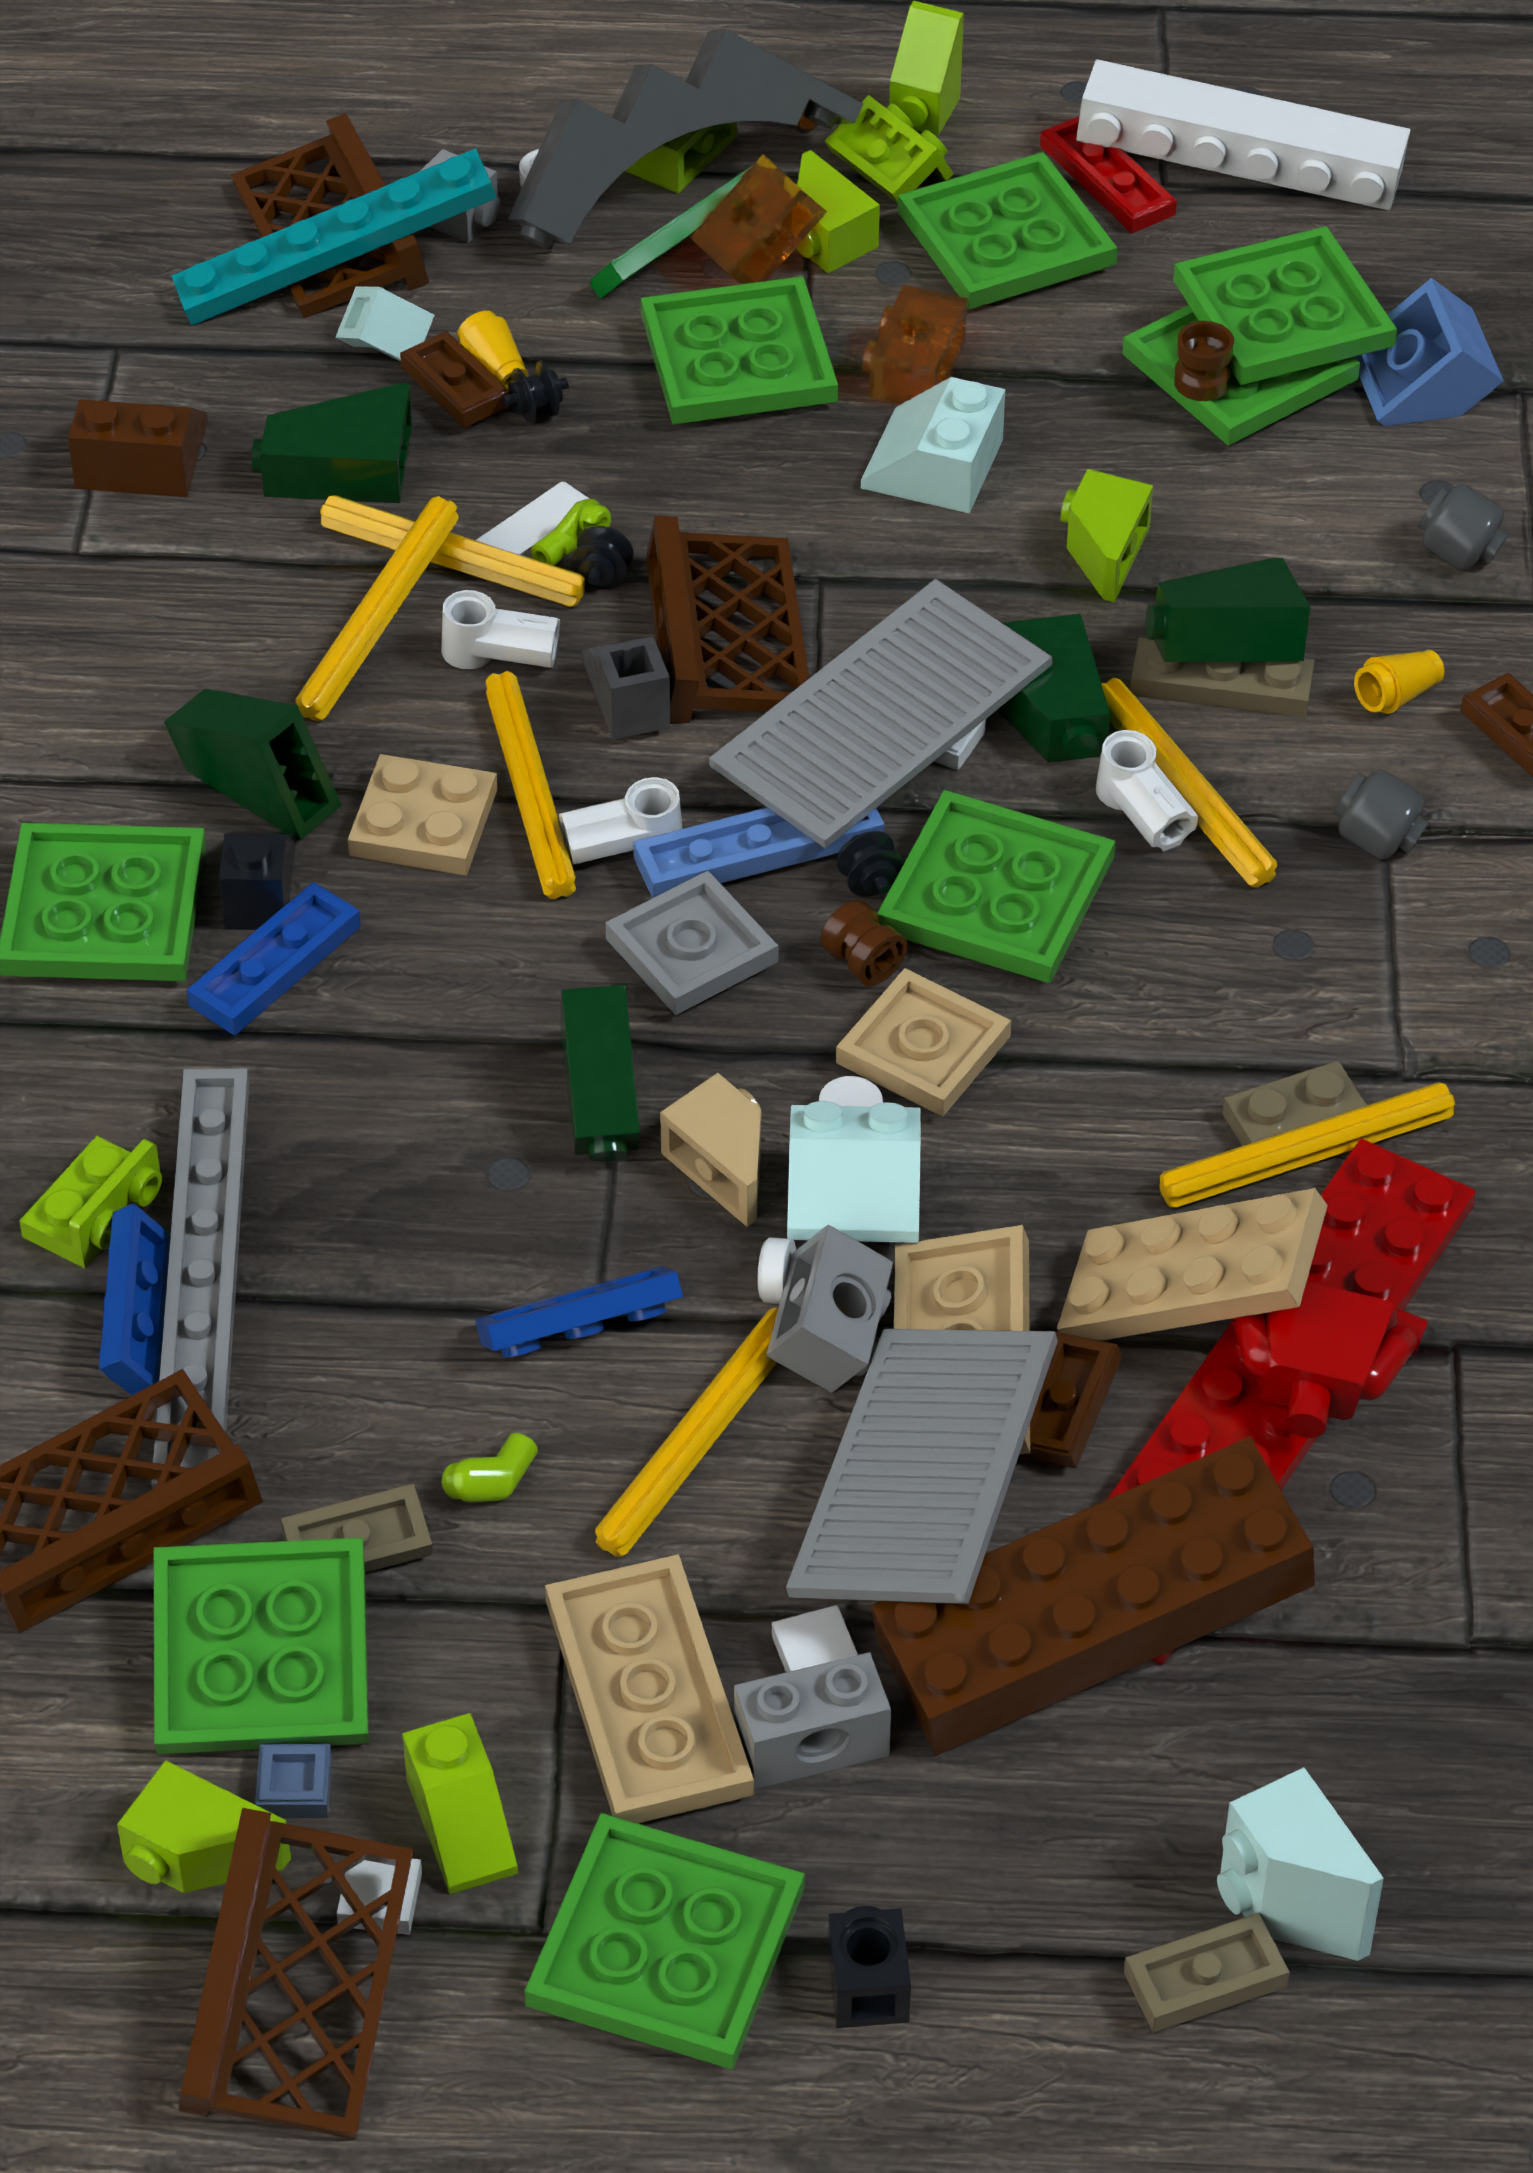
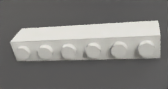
(1243, 134)

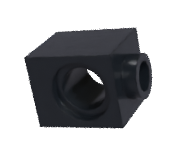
(875, 1992)

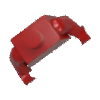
(1326, 1354)

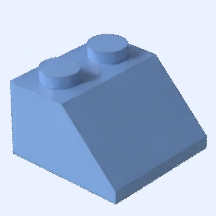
(1437, 361)

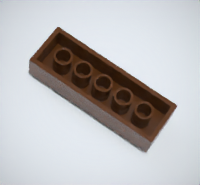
(1098, 1595)

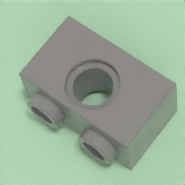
(830, 1309)
(813, 1720)

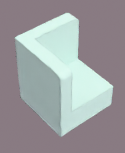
(383, 322)

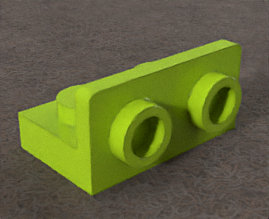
(888, 150)
(79, 1206)

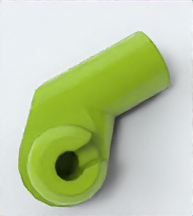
(564, 537)
(490, 1477)

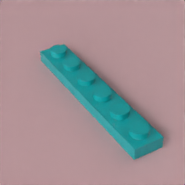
(333, 236)

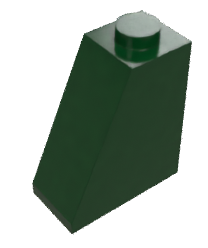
(338, 448)
(1231, 615)
(1065, 706)
(255, 756)
(599, 1072)

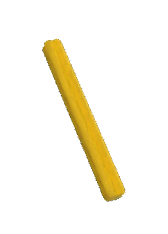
(457, 552)
(377, 609)
(530, 785)
(1213, 813)
(1306, 1145)
(688, 1442)

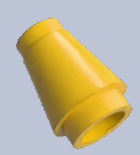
(492, 344)
(1396, 679)

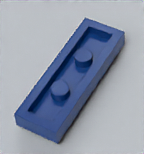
(273, 958)
(134, 1300)
(579, 1311)

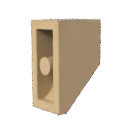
(717, 1143)

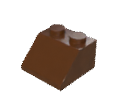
(135, 447)

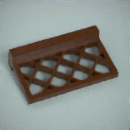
(355, 178)
(678, 613)
(124, 1531)
(233, 1962)

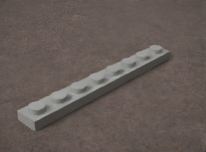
(204, 1246)

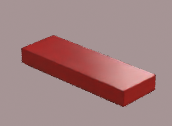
(1110, 177)

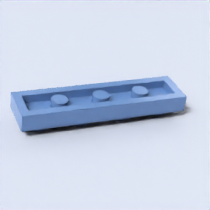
(733, 848)

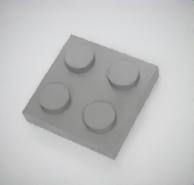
(691, 942)

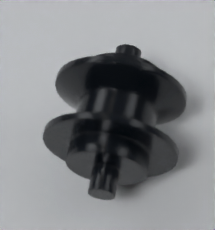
(535, 392)
(602, 557)
(870, 863)

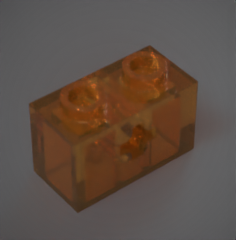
(758, 223)
(915, 344)

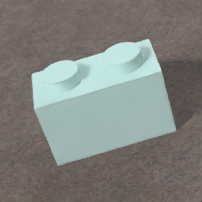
(940, 445)
(854, 1171)
(1299, 1869)

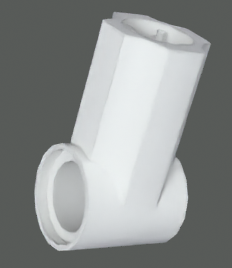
(479, 632)
(1134, 783)
(611, 827)

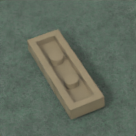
(1251, 686)

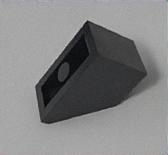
(255, 877)

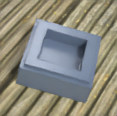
(294, 1780)

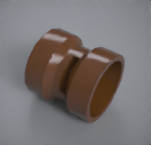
(1203, 360)
(869, 947)

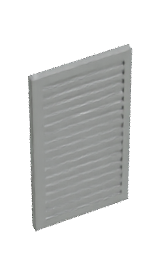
(880, 712)
(923, 1466)

